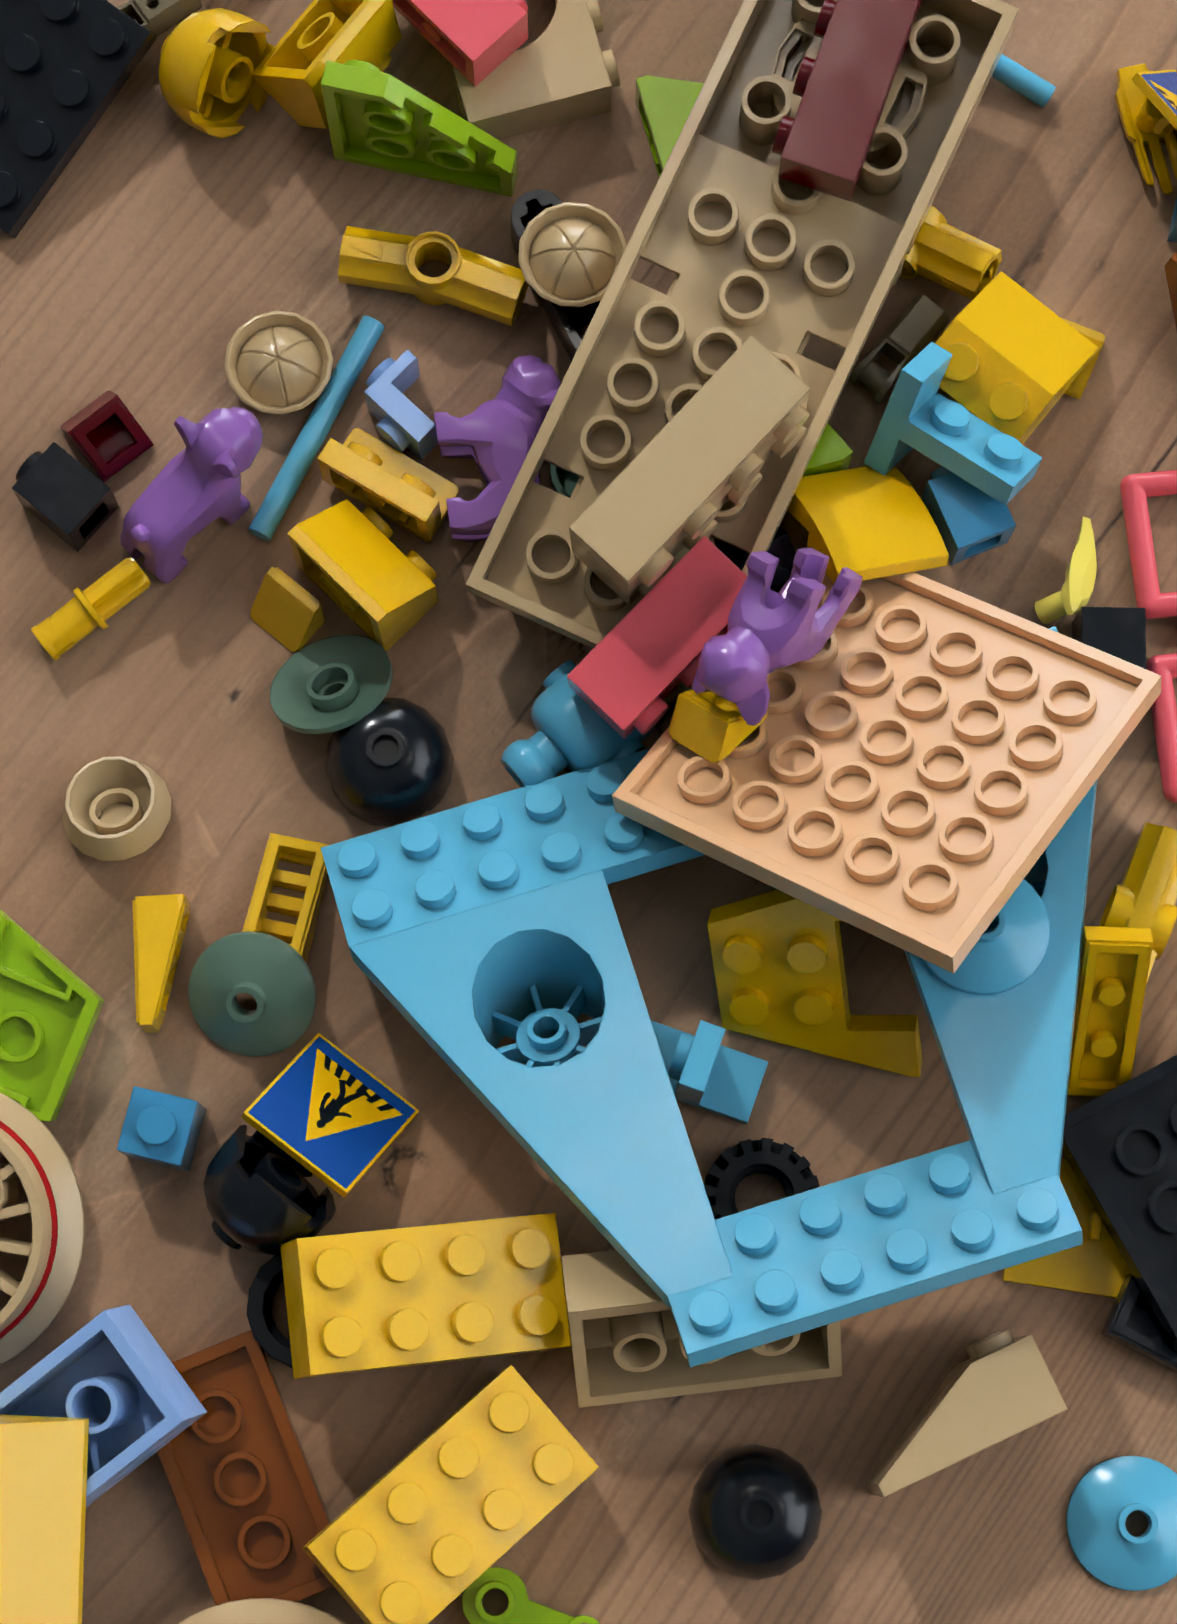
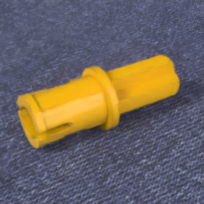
(91, 607)

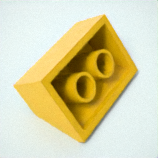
(42, 1518)

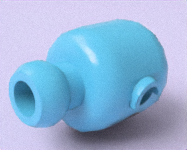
(567, 735)

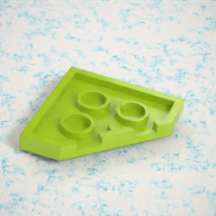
(400, 130)

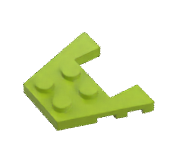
(42, 1022)

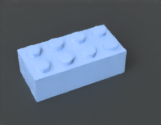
(120, 1383)

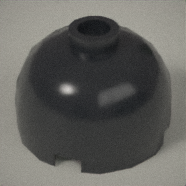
(390, 763)
(262, 1195)
(755, 1512)

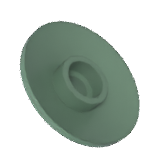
(331, 684)
(268, 972)

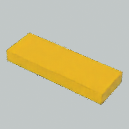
(1108, 1007)

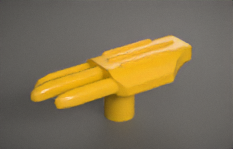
(1138, 121)

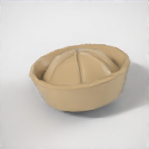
(570, 253)
(278, 362)
(121, 828)

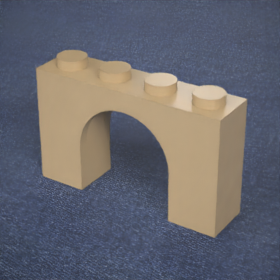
(547, 81)

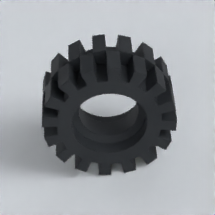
(751, 1158)

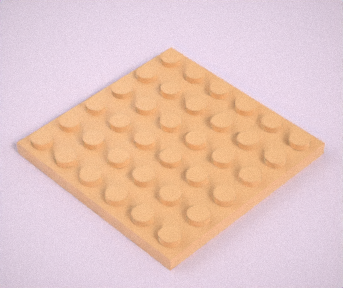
(905, 765)

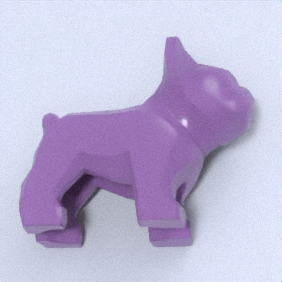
(498, 440)
(193, 489)
(772, 629)

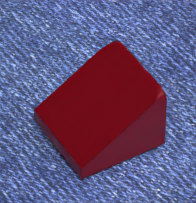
(107, 435)

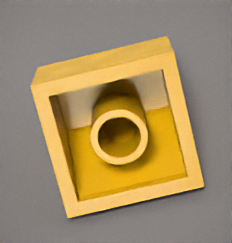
(325, 33)
(1011, 357)
(363, 571)

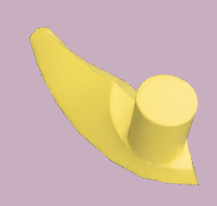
(1078, 580)

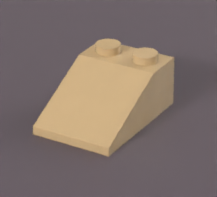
(976, 1406)

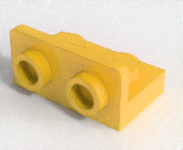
(387, 482)

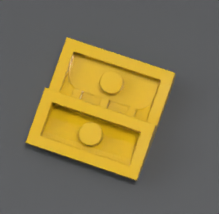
(868, 523)

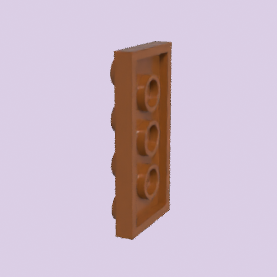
(245, 1479)

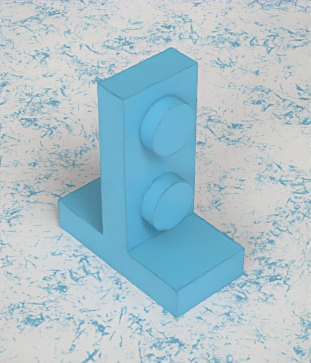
(947, 433)
(710, 1073)

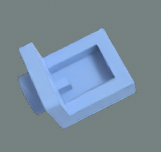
(399, 419)

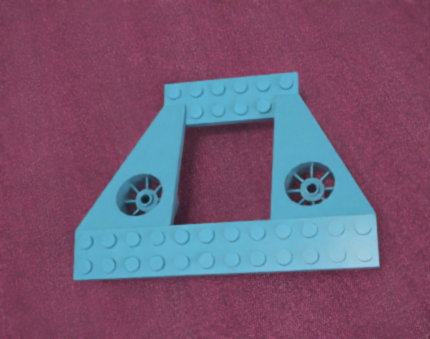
(508, 929)

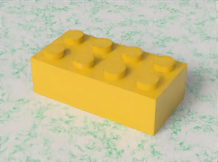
(424, 1295)
(451, 1505)

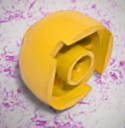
(210, 67)

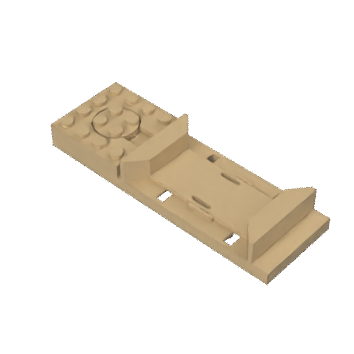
(746, 263)

